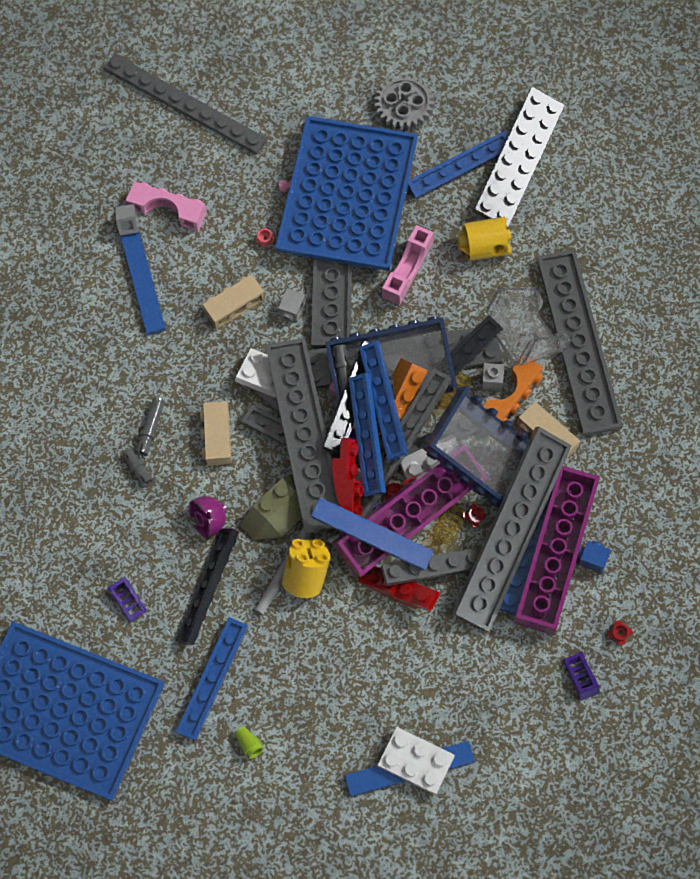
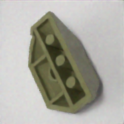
(274, 512)

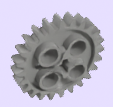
(404, 102)

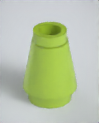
(249, 743)

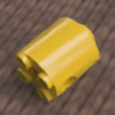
(485, 239)
(305, 568)

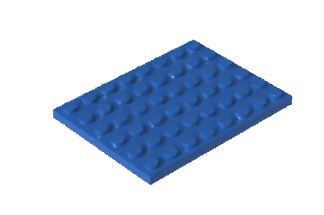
(347, 193)
(71, 710)

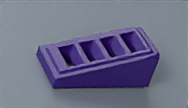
(116, 586)
(589, 691)

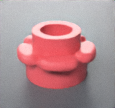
(265, 233)

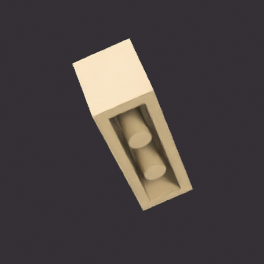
(233, 301)
(538, 417)
(216, 433)

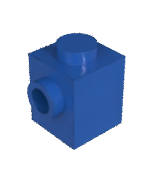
(593, 556)

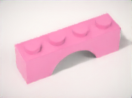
(146, 198)
(413, 257)

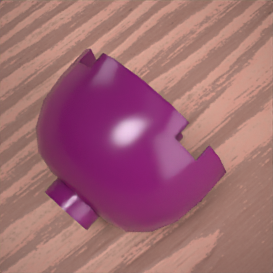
(208, 514)

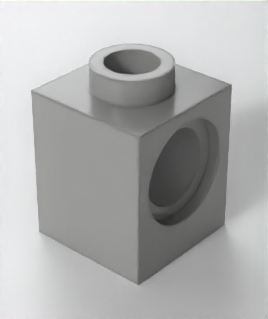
(127, 219)
(291, 305)
(492, 377)

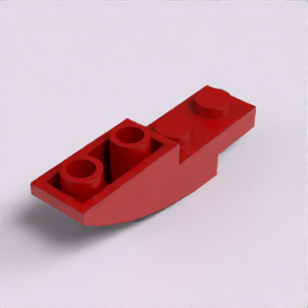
(344, 471)
(407, 593)

